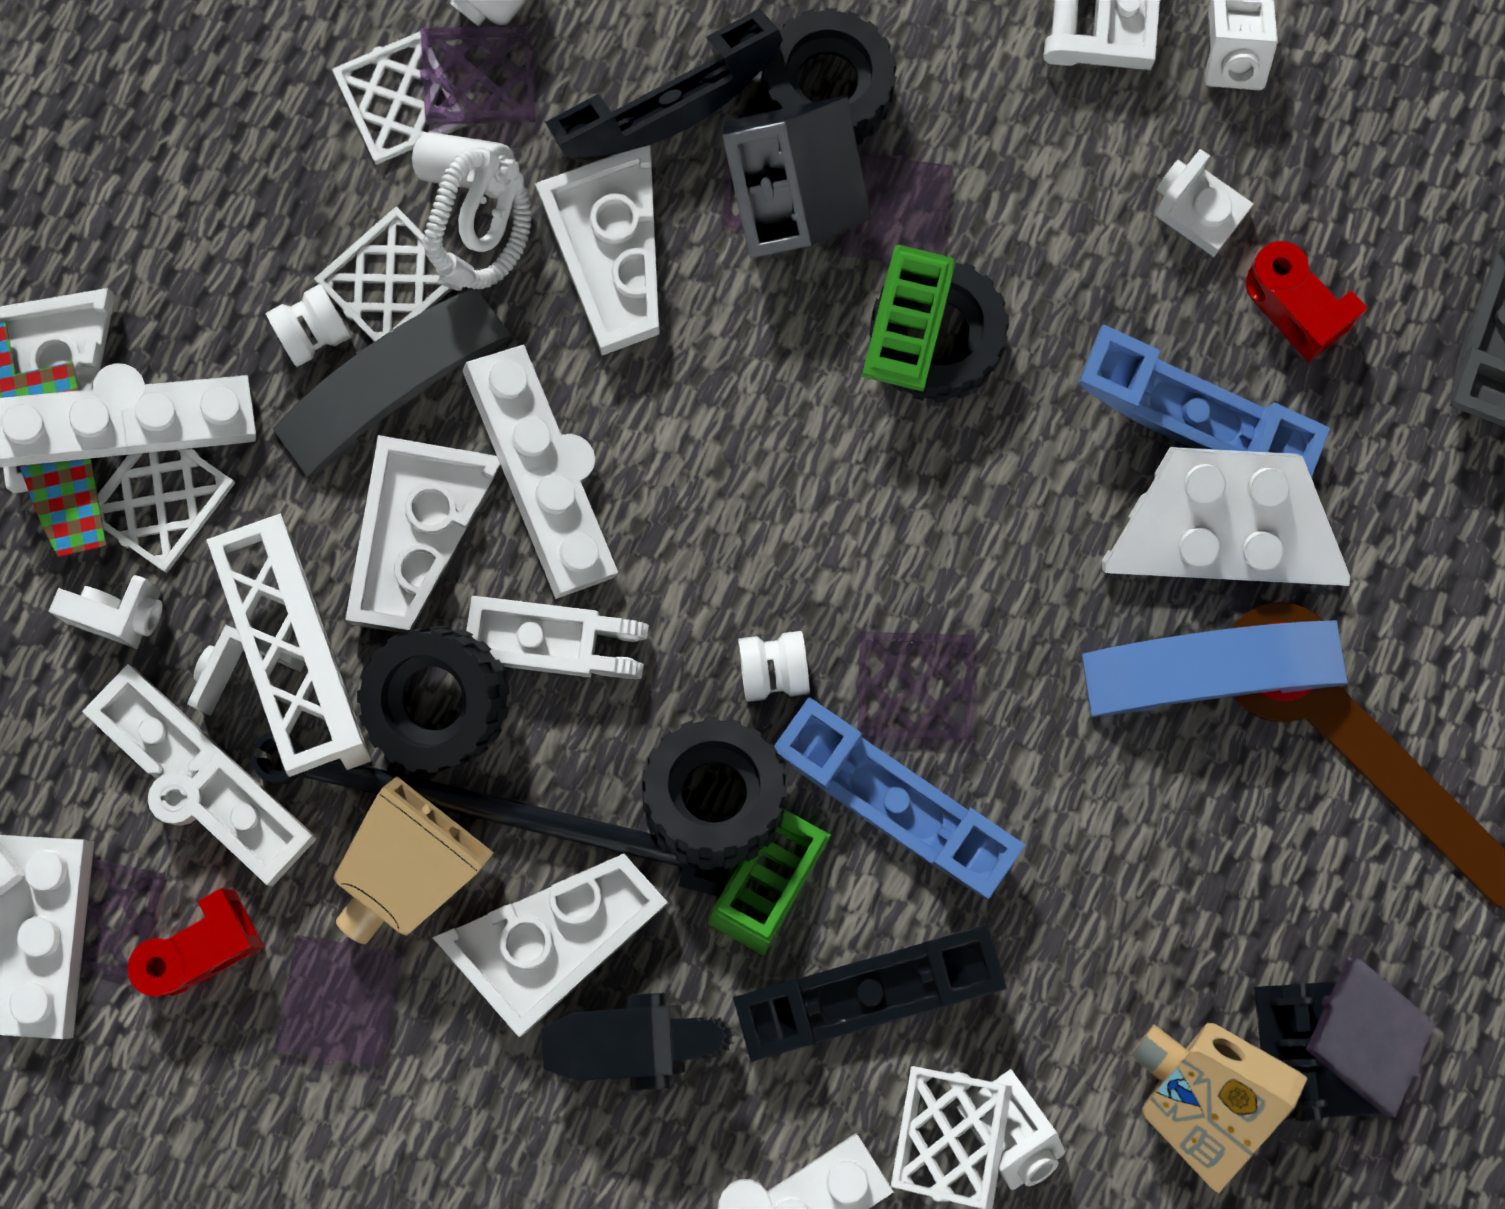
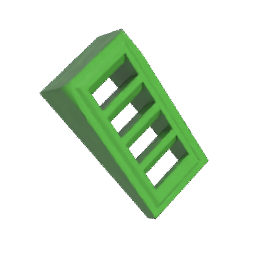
(923, 267)
(742, 927)

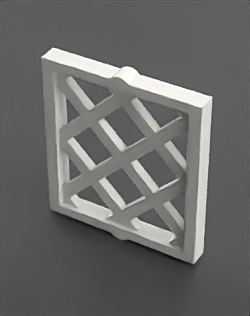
(380, 57)
(354, 310)
(129, 537)
(991, 1150)

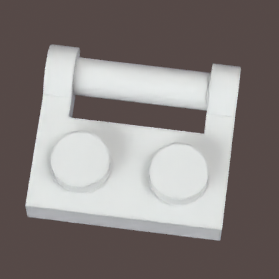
(1121, 35)

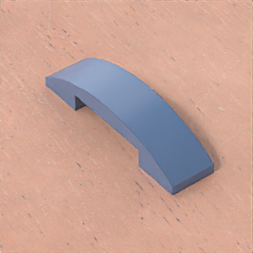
(1188, 408)
(1214, 666)
(897, 800)

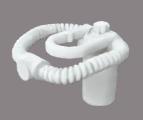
(483, 169)

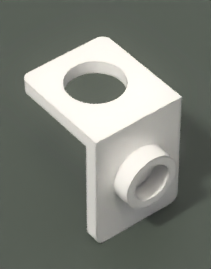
(217, 666)

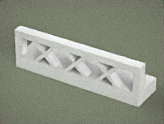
(312, 638)

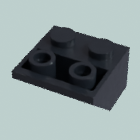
(796, 175)

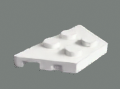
(1230, 521)

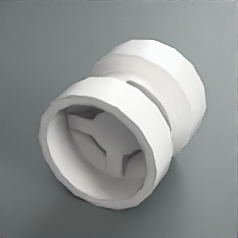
(319, 316)
(788, 665)

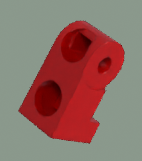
(1298, 300)
(197, 952)

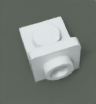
(1241, 43)
(1200, 204)
(103, 616)
(1029, 1142)

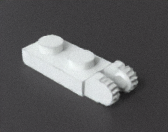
(552, 637)

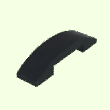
(739, 56)
(869, 992)

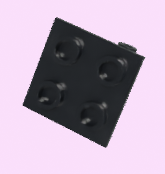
(1285, 1026)

